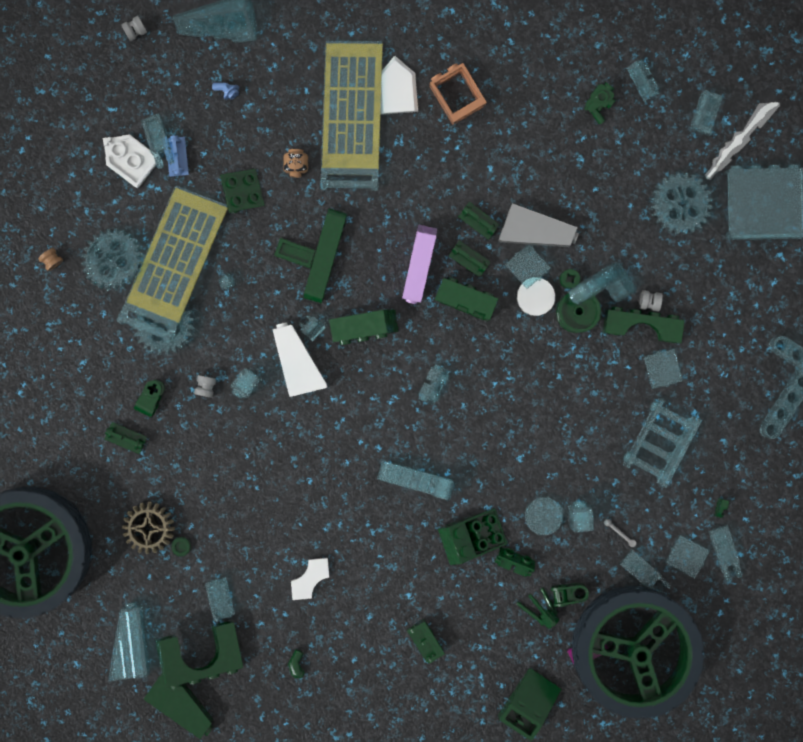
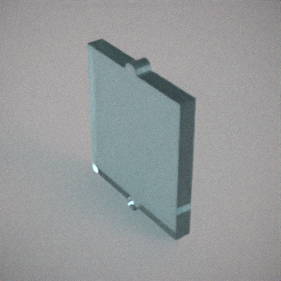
(527, 266)
(663, 368)
(687, 556)

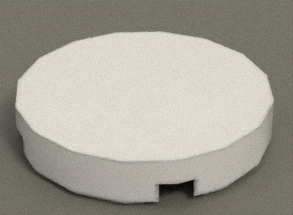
(537, 298)

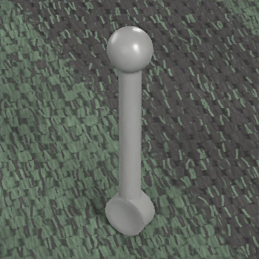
(632, 543)

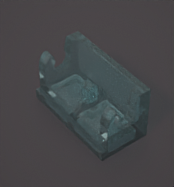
(706, 113)
(219, 599)

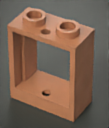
(453, 71)

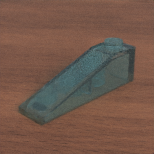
(219, 20)

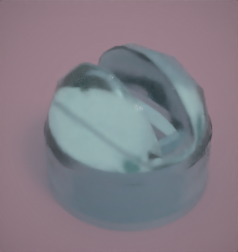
(226, 281)

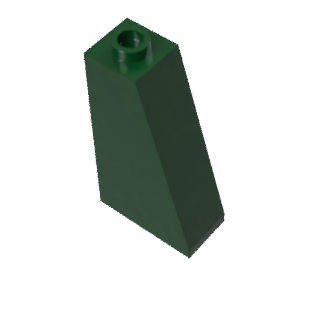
(181, 707)

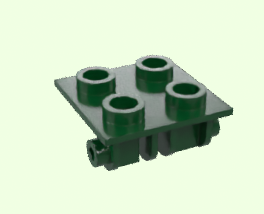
(242, 190)

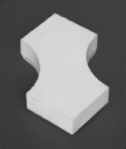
(303, 586)

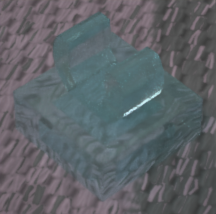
(312, 327)

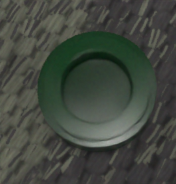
(181, 546)

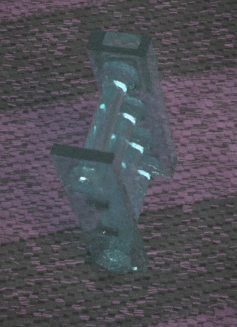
(681, 441)

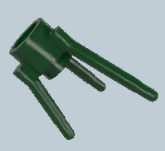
(548, 617)

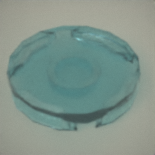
(543, 516)

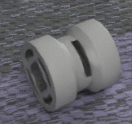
(137, 25)
(650, 300)
(205, 386)

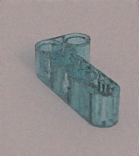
(612, 278)
(416, 480)

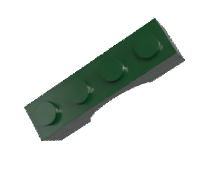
(667, 329)

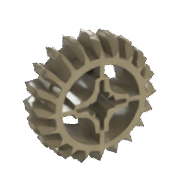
(148, 535)

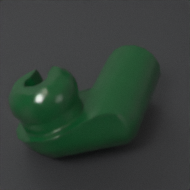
(294, 667)

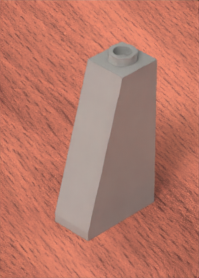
(533, 228)

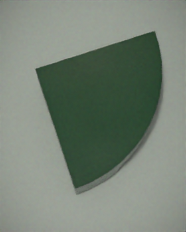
(722, 505)

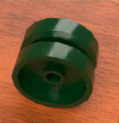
(575, 323)

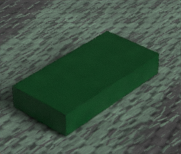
(295, 253)

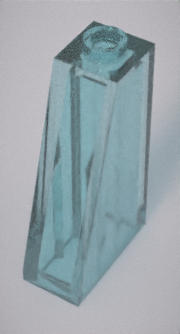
(130, 645)

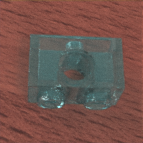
(245, 383)
(580, 517)

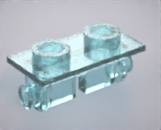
(646, 87)
(439, 377)

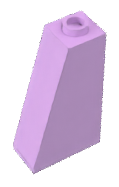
(419, 264)

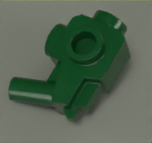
(600, 97)

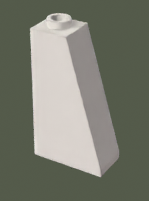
(297, 365)

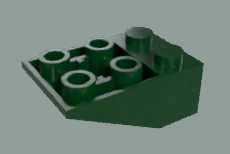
(472, 537)
(529, 704)

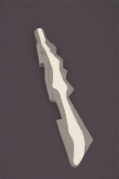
(740, 139)

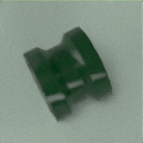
(566, 281)

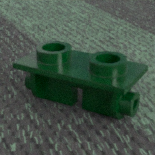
(478, 220)
(469, 258)
(125, 437)
(523, 564)

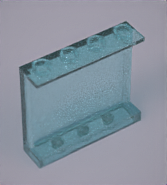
(765, 202)

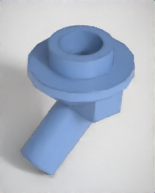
(230, 91)

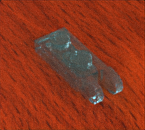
(157, 139)
(725, 551)
(642, 571)

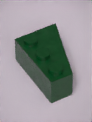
(466, 299)
(363, 326)

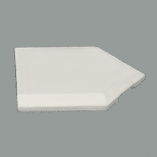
(398, 88)
(129, 158)

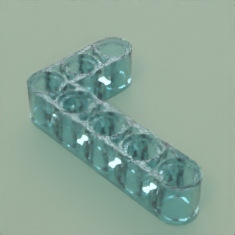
(791, 387)

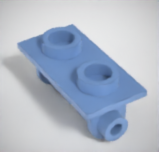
(178, 149)

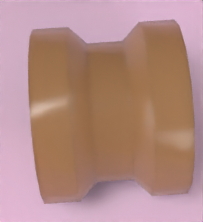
(50, 259)

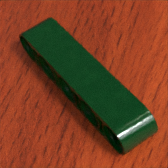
(325, 255)

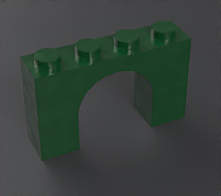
(226, 658)

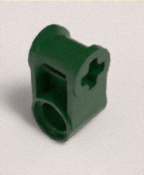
(149, 401)
(567, 594)

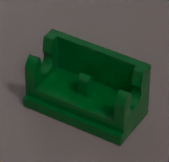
(425, 641)

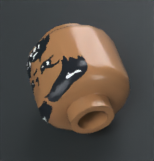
(295, 162)

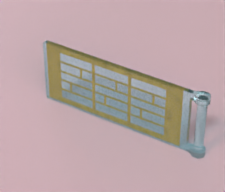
(351, 113)
(173, 261)

